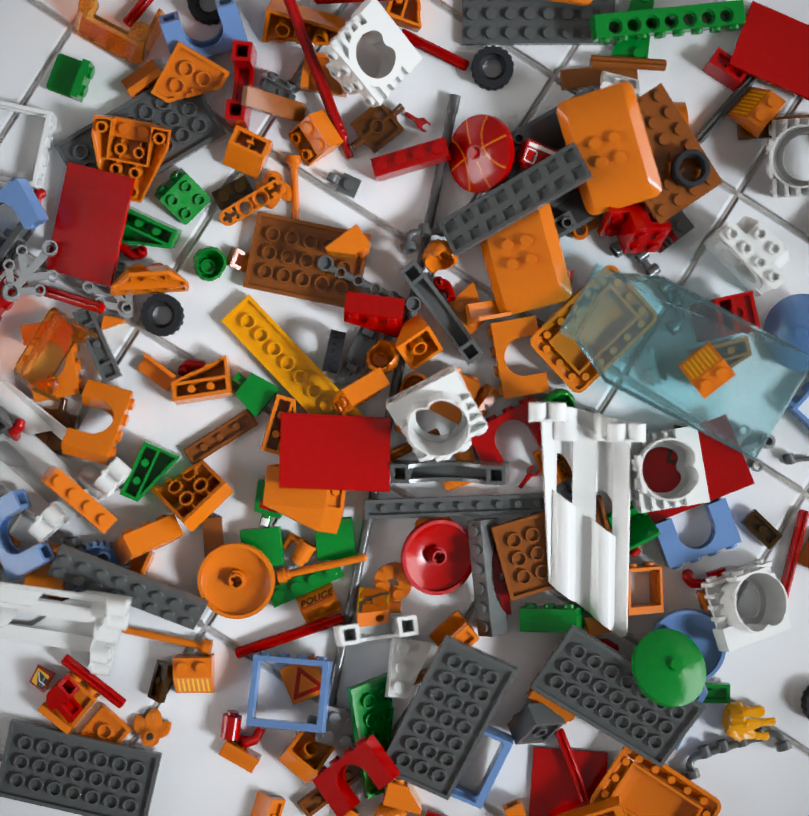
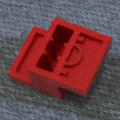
(634, 229)
(741, 305)

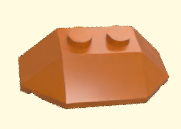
(148, 280)

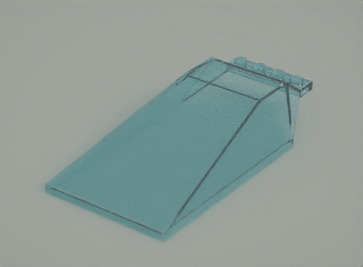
(647, 325)

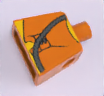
(375, 607)

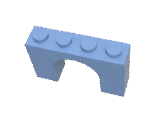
(230, 30)
(24, 202)
(722, 535)
(14, 560)

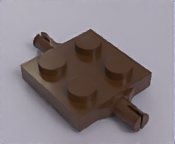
(377, 127)
(65, 418)

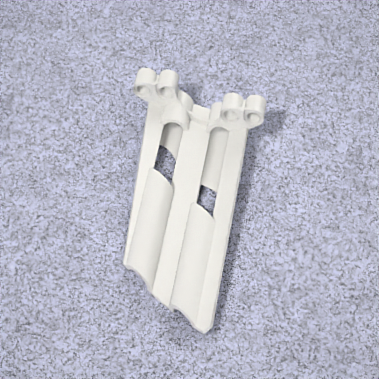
(50, 509)
(581, 555)
(83, 623)

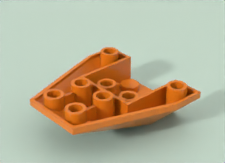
(130, 149)
(310, 507)

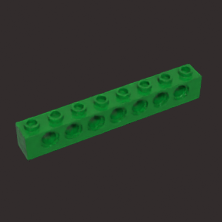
(732, 11)

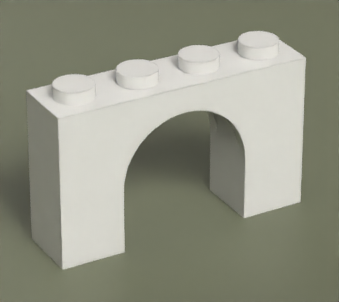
(397, 627)

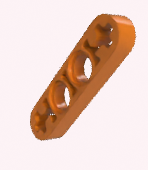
(252, 201)

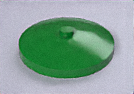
(668, 668)

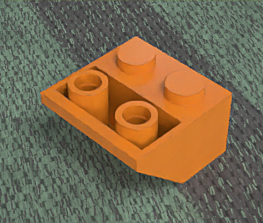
(315, 137)
(247, 152)

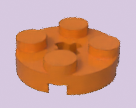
(388, 571)

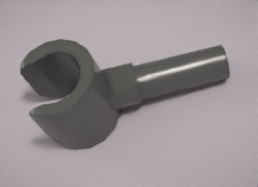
(789, 459)

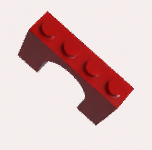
(244, 61)
(485, 443)
(368, 756)

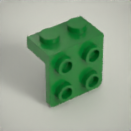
(70, 77)
(182, 196)
(641, 527)

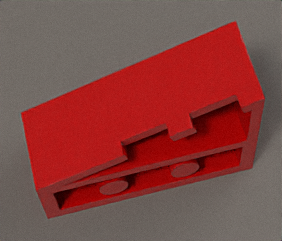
(375, 312)

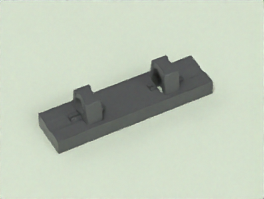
(17, 237)
(99, 347)
(349, 372)

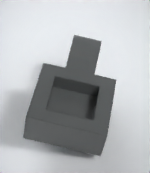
(346, 184)

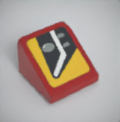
(42, 678)

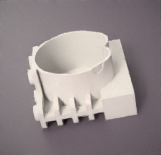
(396, 54)
(782, 133)
(750, 254)
(444, 386)
(690, 465)
(772, 613)

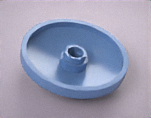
(790, 321)
(698, 628)

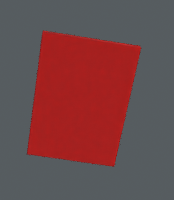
(774, 49)
(90, 223)
(334, 452)
(724, 471)
(551, 782)

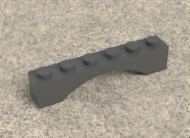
(441, 311)
(465, 471)
(489, 613)

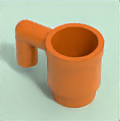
(302, 551)

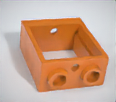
(360, 391)
(656, 590)

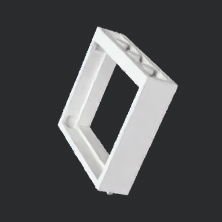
(46, 140)

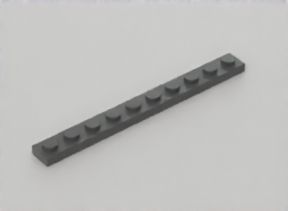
(454, 506)

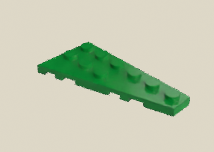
(370, 716)

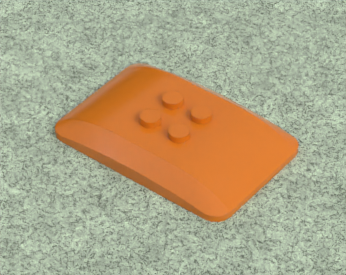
(613, 145)
(527, 264)
(563, 353)
(653, 789)

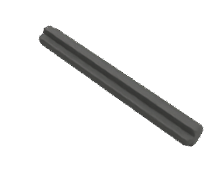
(725, 108)

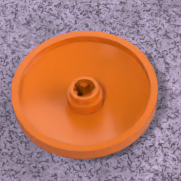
(236, 580)

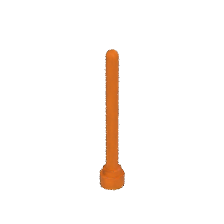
(293, 163)
(285, 574)
(203, 646)

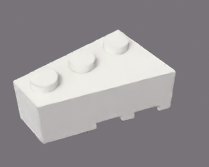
(404, 666)

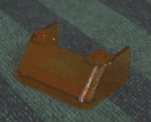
(128, 46)
(48, 351)

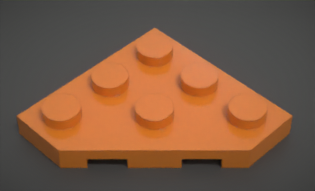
(188, 75)

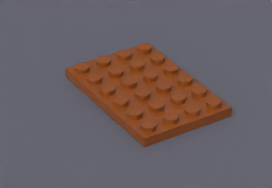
(669, 137)
(286, 259)
(524, 552)

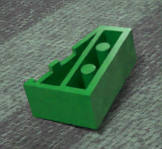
(147, 469)
(550, 617)

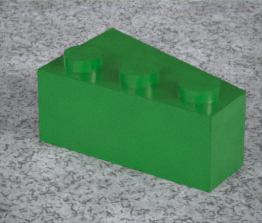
(149, 231)

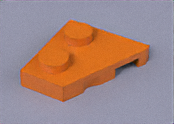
(467, 296)

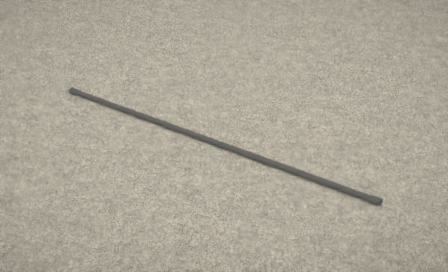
(452, 110)

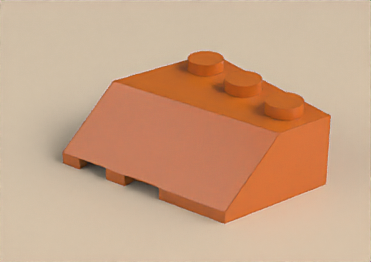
(193, 494)

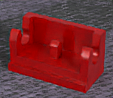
(720, 71)

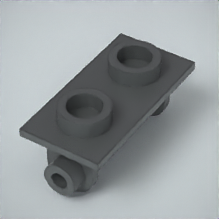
(273, 82)

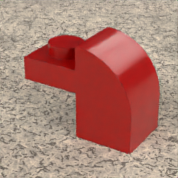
(62, 699)

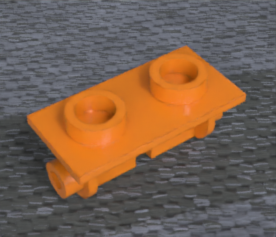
(486, 395)

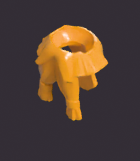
(743, 729)

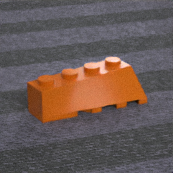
(319, 24)

